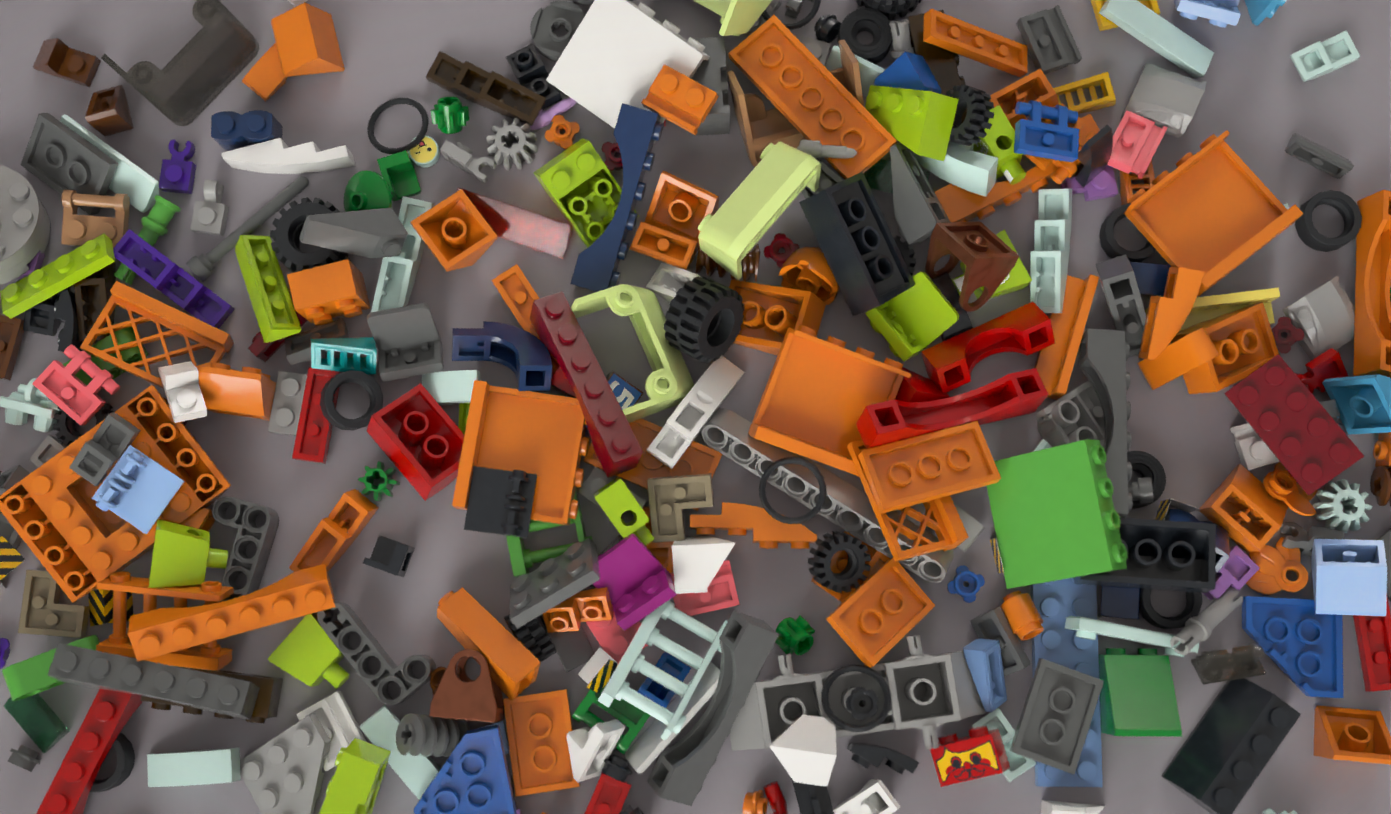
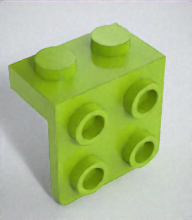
(913, 318)

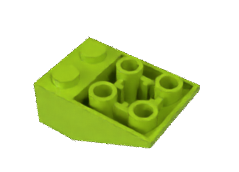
(581, 189)

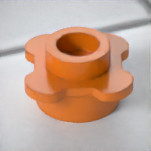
(563, 140)
(755, 803)

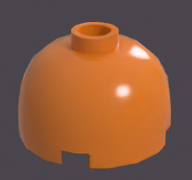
(810, 271)

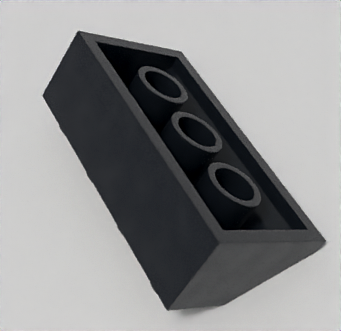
(857, 244)
(1163, 557)
(1230, 746)

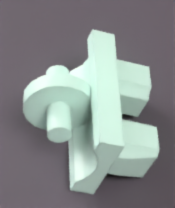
(30, 401)

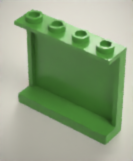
(1056, 515)

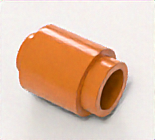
(1022, 615)

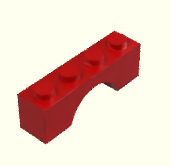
(1019, 331)

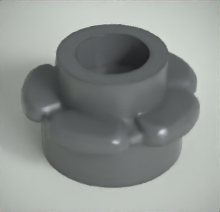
(24, 758)

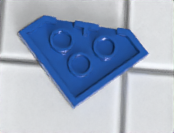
(1298, 642)
(472, 778)

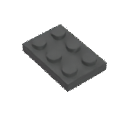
(67, 160)
(553, 582)
(1056, 716)

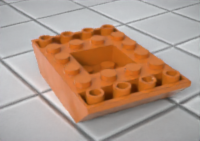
(76, 538)

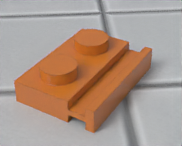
(680, 99)

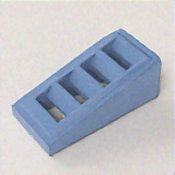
(986, 668)

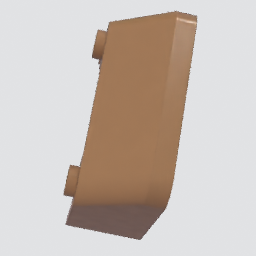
(763, 126)

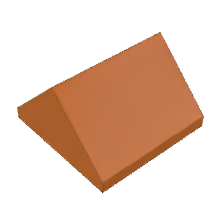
(307, 41)
(680, 206)
(455, 232)
(1351, 735)

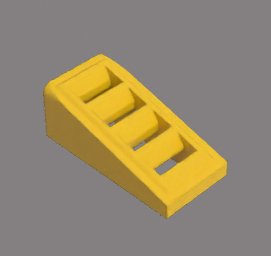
(1091, 82)

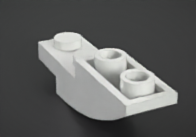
(695, 411)

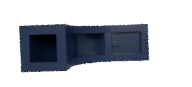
(508, 346)

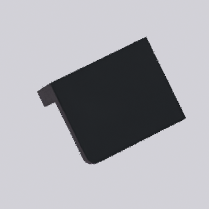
(390, 556)

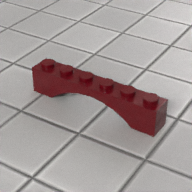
(605, 420)

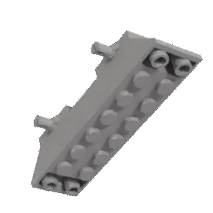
(922, 690)

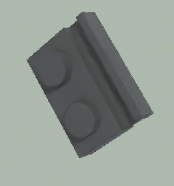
(1049, 40)

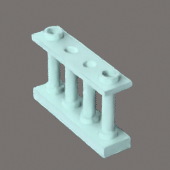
(634, 662)

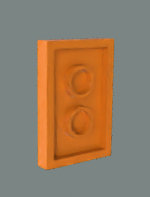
(880, 612)
(539, 743)

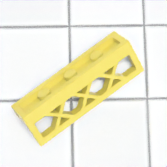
(1217, 305)

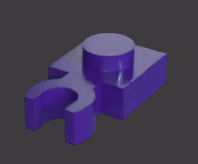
(178, 173)

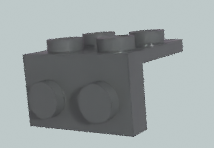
(406, 341)

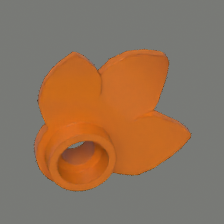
(1283, 487)
(1273, 568)

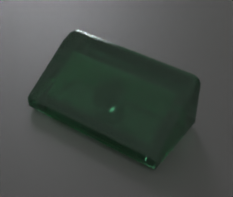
(37, 721)

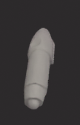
(818, 150)

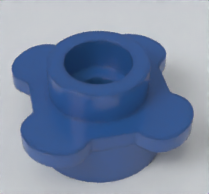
(975, 582)

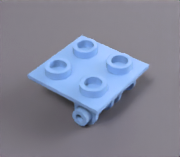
(137, 489)

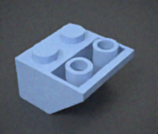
(1349, 577)

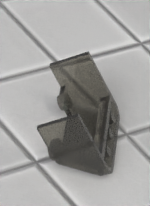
(198, 69)

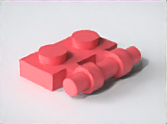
(69, 392)

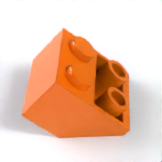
(1031, 87)
(237, 392)
(1245, 510)

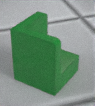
(400, 175)

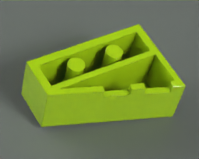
(356, 779)

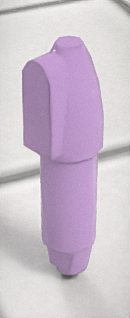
(545, 117)

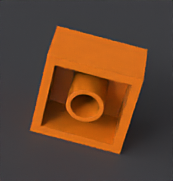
(329, 292)

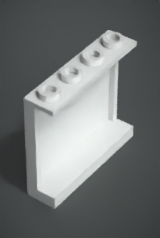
(620, 56)

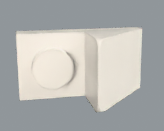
(183, 391)
(591, 747)
(871, 799)

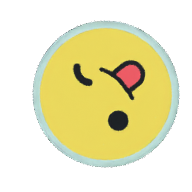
(425, 153)

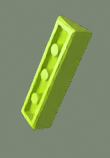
(266, 288)

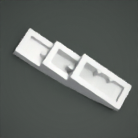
(278, 158)

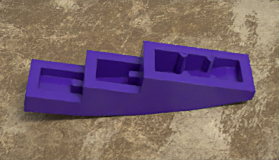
(171, 280)

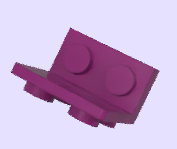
(634, 581)

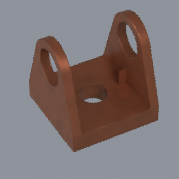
(983, 253)
(465, 697)

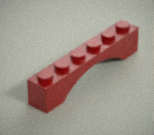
(999, 400)
(87, 752)

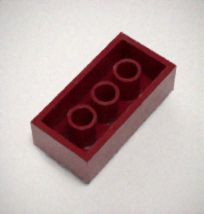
(1293, 425)

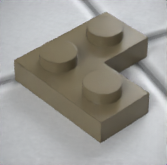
(668, 499)
(42, 612)

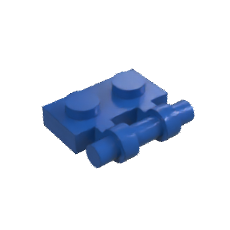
(1044, 139)

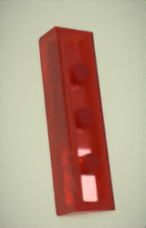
(523, 225)

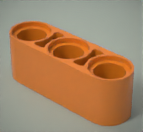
(1179, 358)

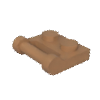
(82, 228)

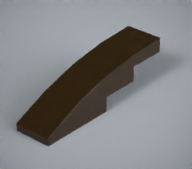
(486, 88)
(91, 297)

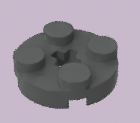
(551, 18)

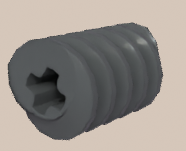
(429, 735)

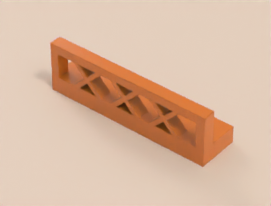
(1057, 360)

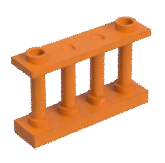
(204, 656)

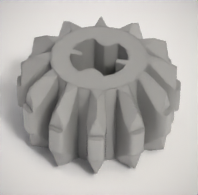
(505, 136)

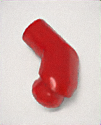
(775, 798)

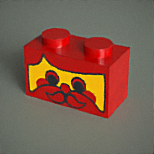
(969, 756)

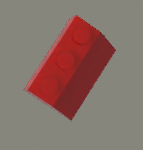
(419, 440)

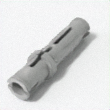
(1199, 627)

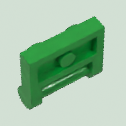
(621, 710)

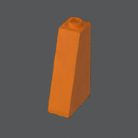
(475, 628)

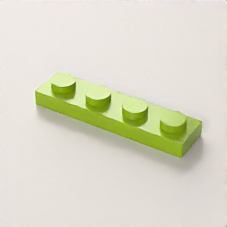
(57, 276)

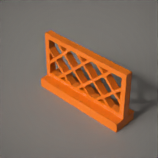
(163, 316)
(939, 515)

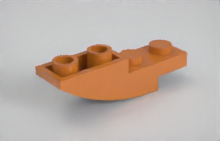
(765, 529)

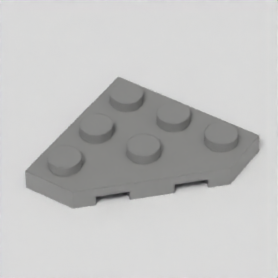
(287, 770)

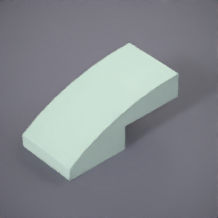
(1325, 56)
(451, 386)
(1018, 763)

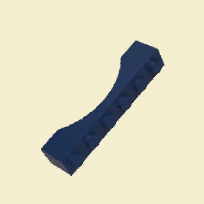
(635, 137)

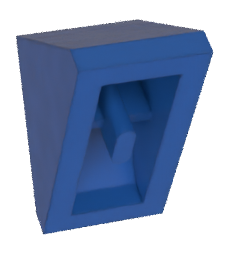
(909, 72)
(657, 692)

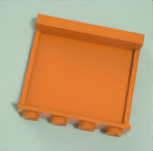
(1209, 212)
(819, 396)
(526, 434)

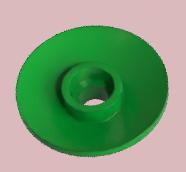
(367, 191)

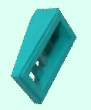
(357, 346)

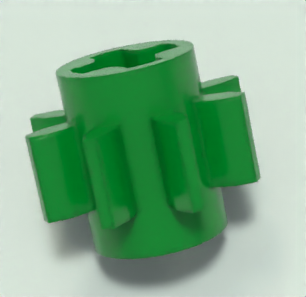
(450, 115)
(381, 489)
(794, 636)

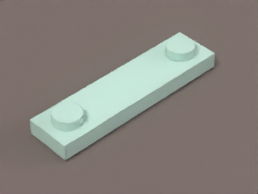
(1089, 628)

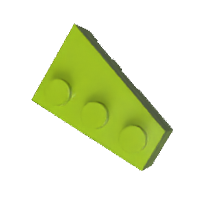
(914, 118)

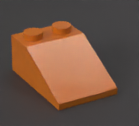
(771, 311)
(1243, 343)

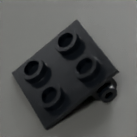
(500, 502)

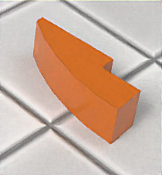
(1169, 312)
(336, 532)

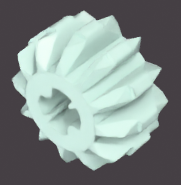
(1352, 503)

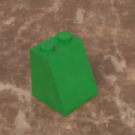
(1137, 694)

